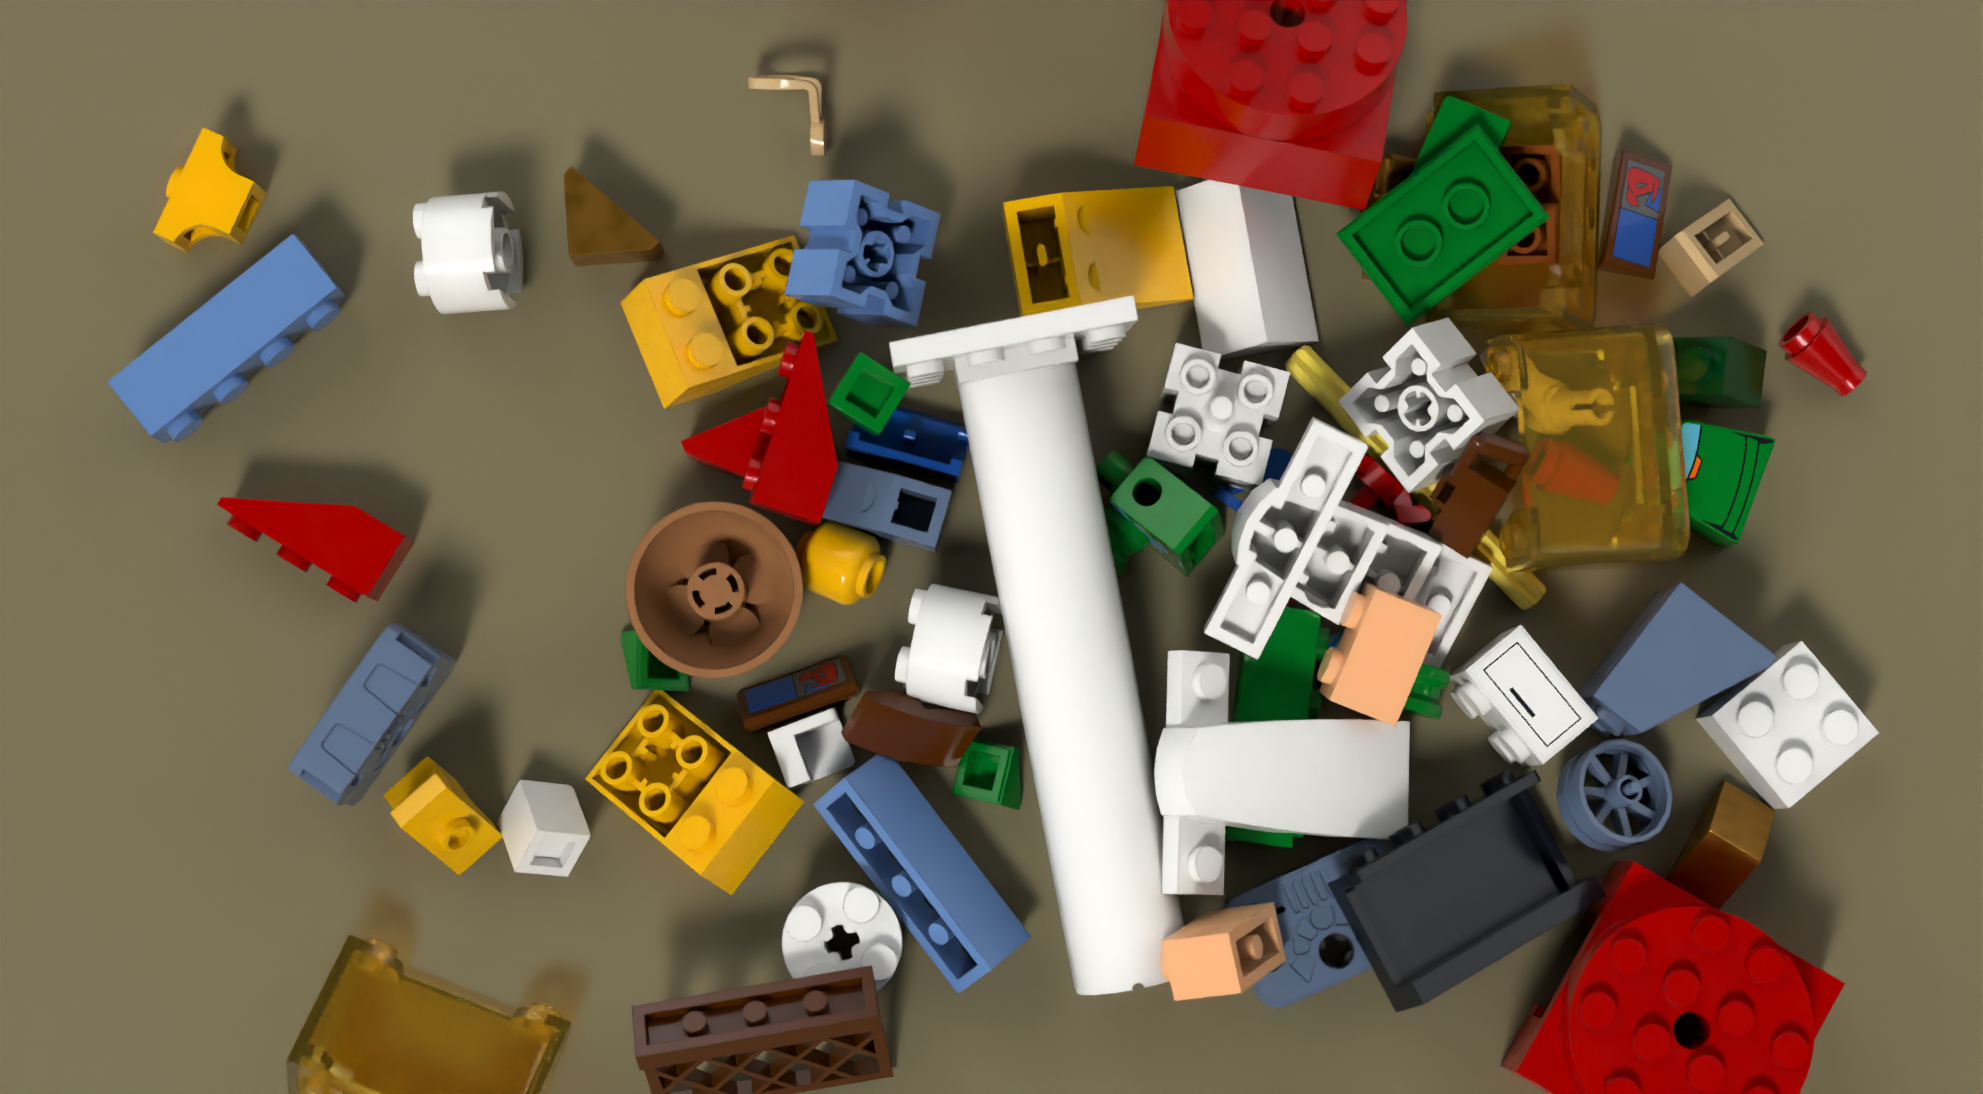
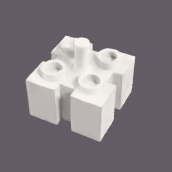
(1427, 403)
(1217, 417)

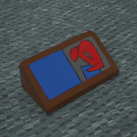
(1634, 215)
(797, 694)

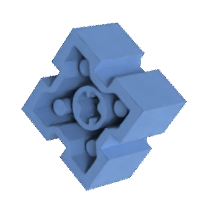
(862, 253)

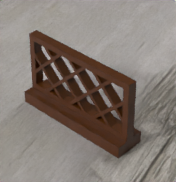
(770, 1017)

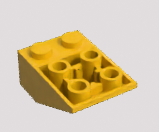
(1096, 249)
(720, 321)
(694, 791)

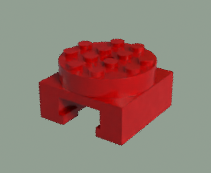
(1275, 94)
(1644, 966)

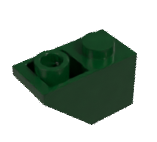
(1719, 372)

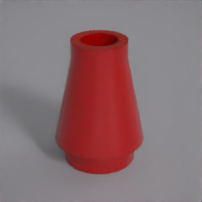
(1820, 351)

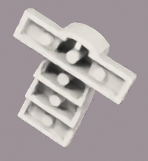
(1318, 549)
(1264, 775)

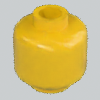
(840, 562)

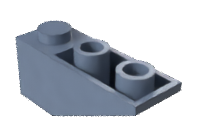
(888, 506)

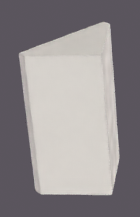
(1245, 269)

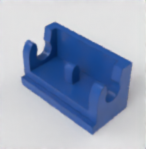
(915, 444)

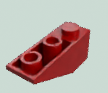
(800, 450)
(337, 538)

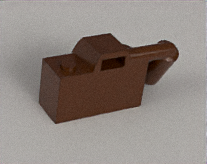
(1479, 491)

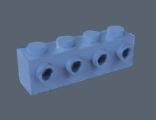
(229, 341)
(924, 868)

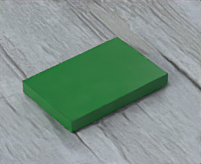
(1443, 225)

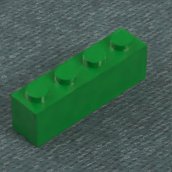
(1280, 689)

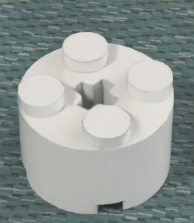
(468, 253)
(951, 647)
(859, 911)

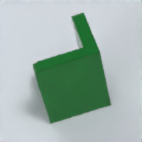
(868, 394)

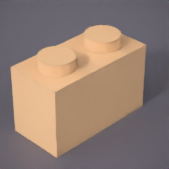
(1377, 653)
(1223, 951)

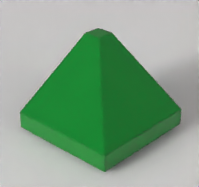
(646, 670)
(989, 774)

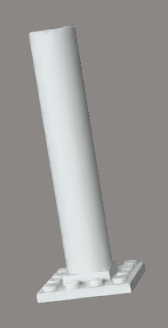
(1064, 626)

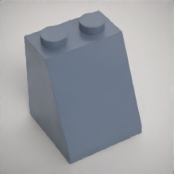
(1668, 662)

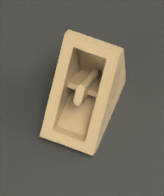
(1709, 247)

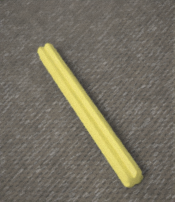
(1327, 390)

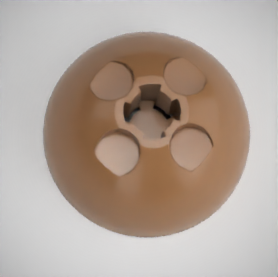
(697, 553)

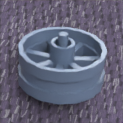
(1587, 807)

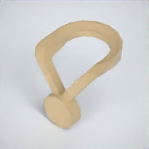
(818, 128)

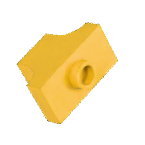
(208, 196)
(441, 816)

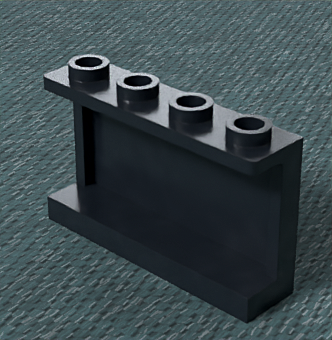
(1459, 891)

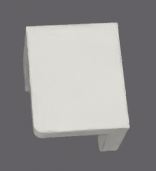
(811, 748)
(543, 828)

